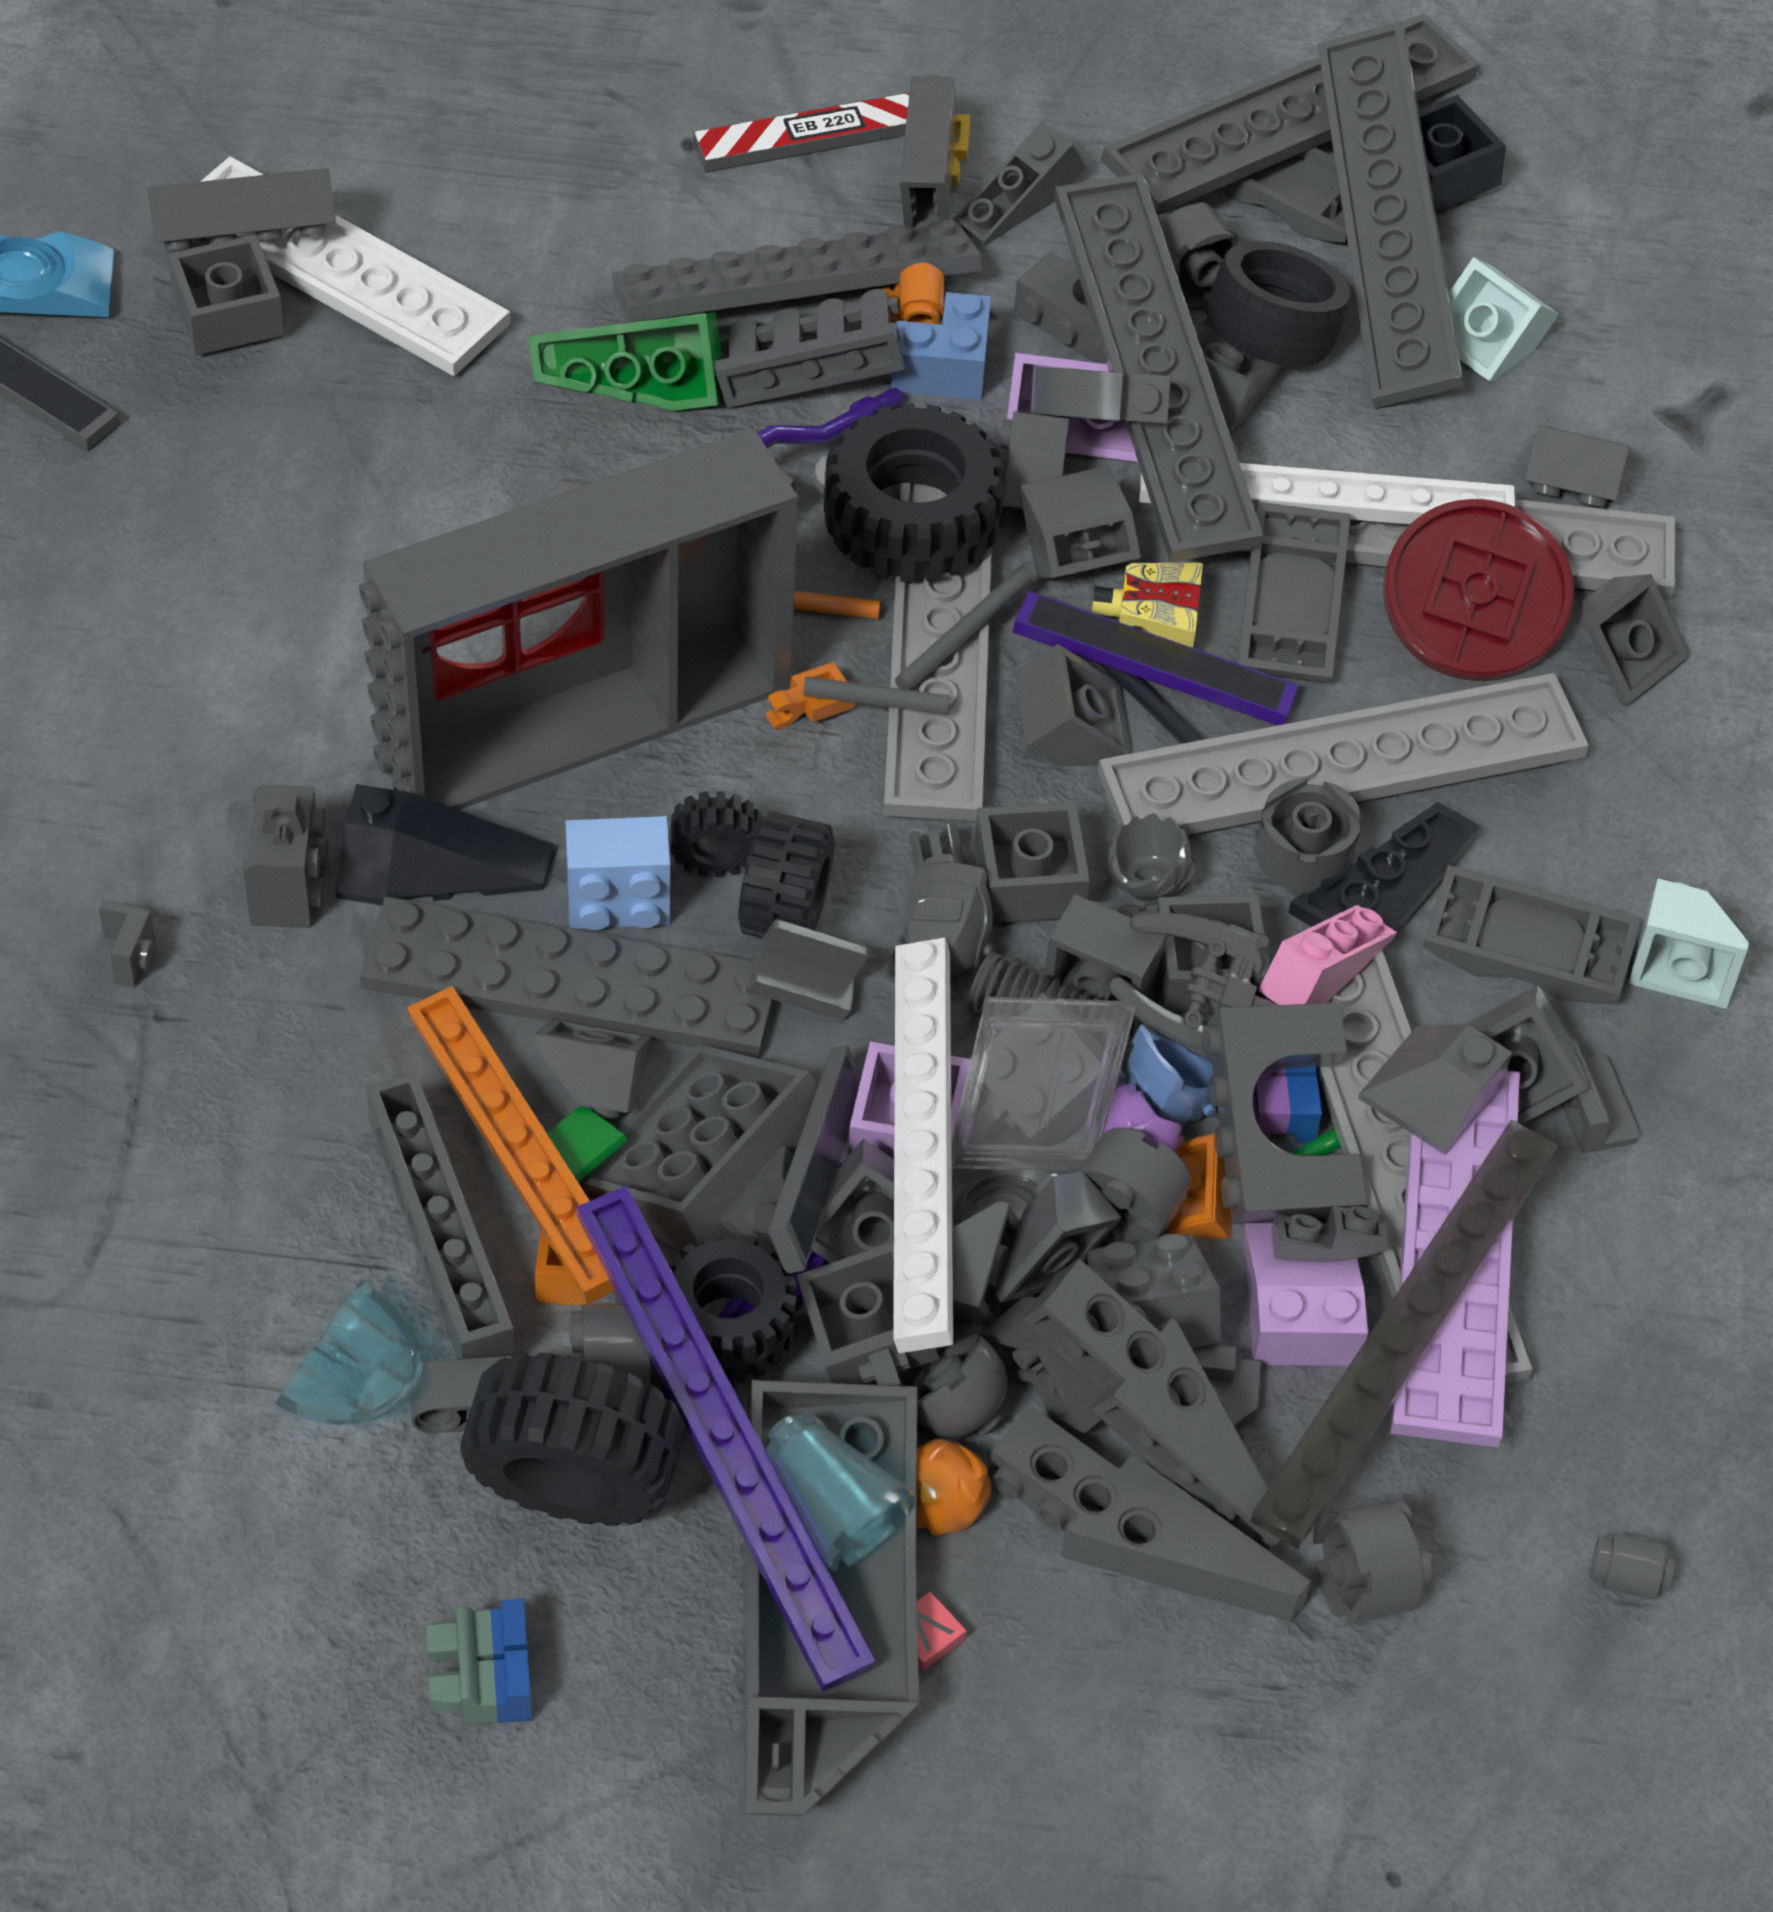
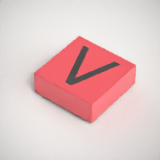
(936, 1631)

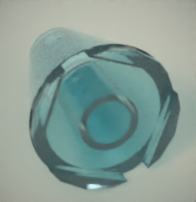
(836, 1490)

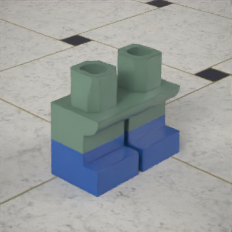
(492, 1664)

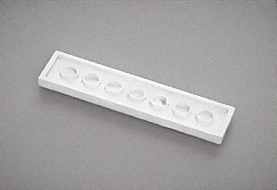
(382, 288)

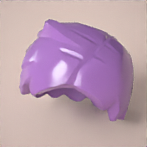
(1133, 1111)

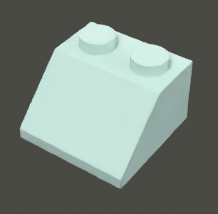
(1495, 320)
(1688, 946)

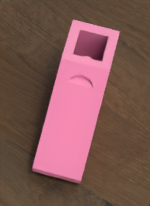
(1325, 957)

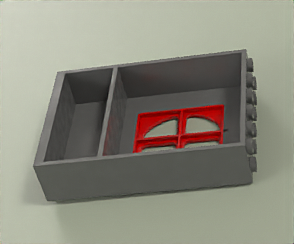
(675, 623)

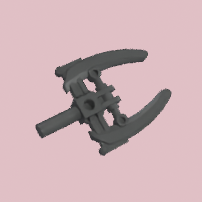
(1219, 991)

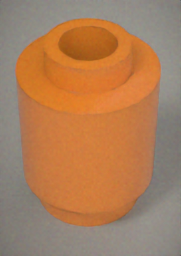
(921, 294)

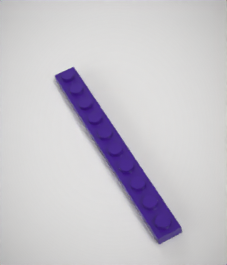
(726, 1440)

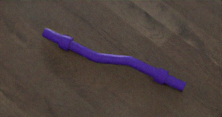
(830, 430)

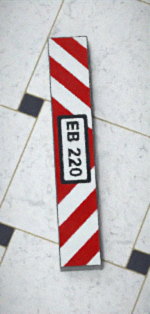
(801, 132)

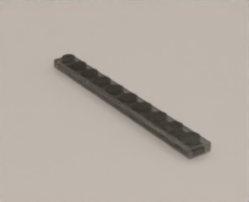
(1403, 1335)

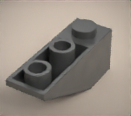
(1022, 184)

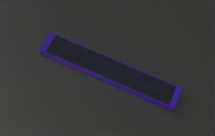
(1155, 658)

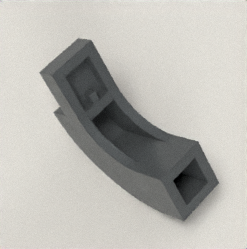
(1100, 394)

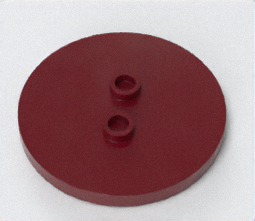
(1478, 590)

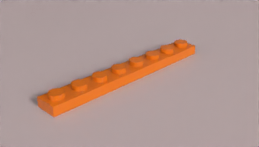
(511, 1134)

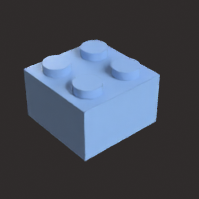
(618, 872)

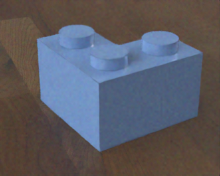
(946, 356)

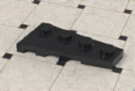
(1396, 874)

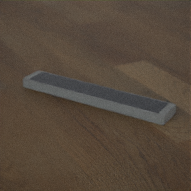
(53, 399)
(815, 1161)

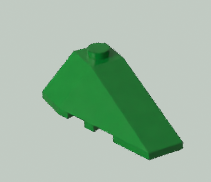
(642, 362)

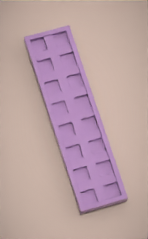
(1461, 1378)

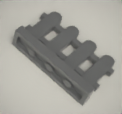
(811, 364)

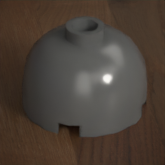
(962, 1390)

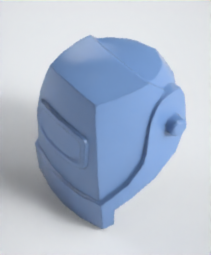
(1170, 1077)

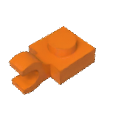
(791, 703)

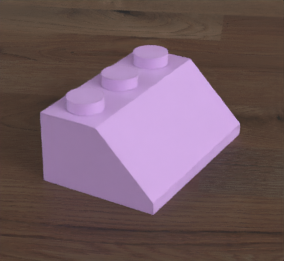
(1085, 435)

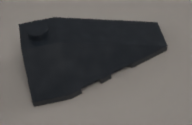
(421, 848)

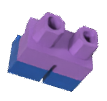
(1288, 1103)

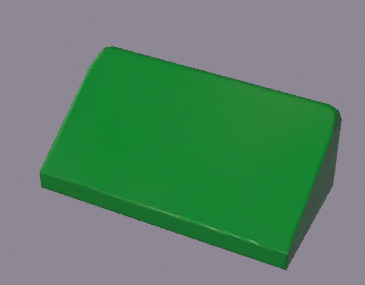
(585, 1141)

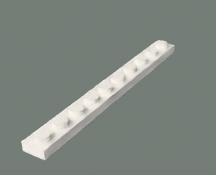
(922, 1148)

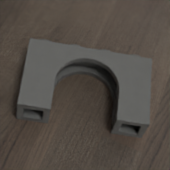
(1258, 1174)

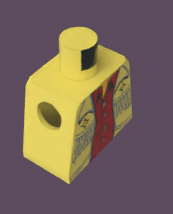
(1155, 599)

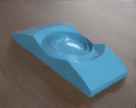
(55, 275)

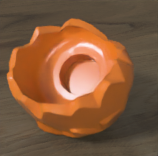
(949, 1487)

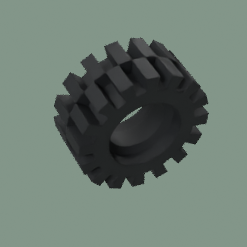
(713, 833)

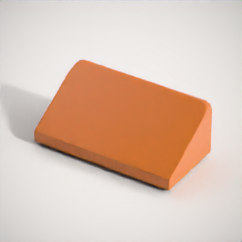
(1203, 1209)

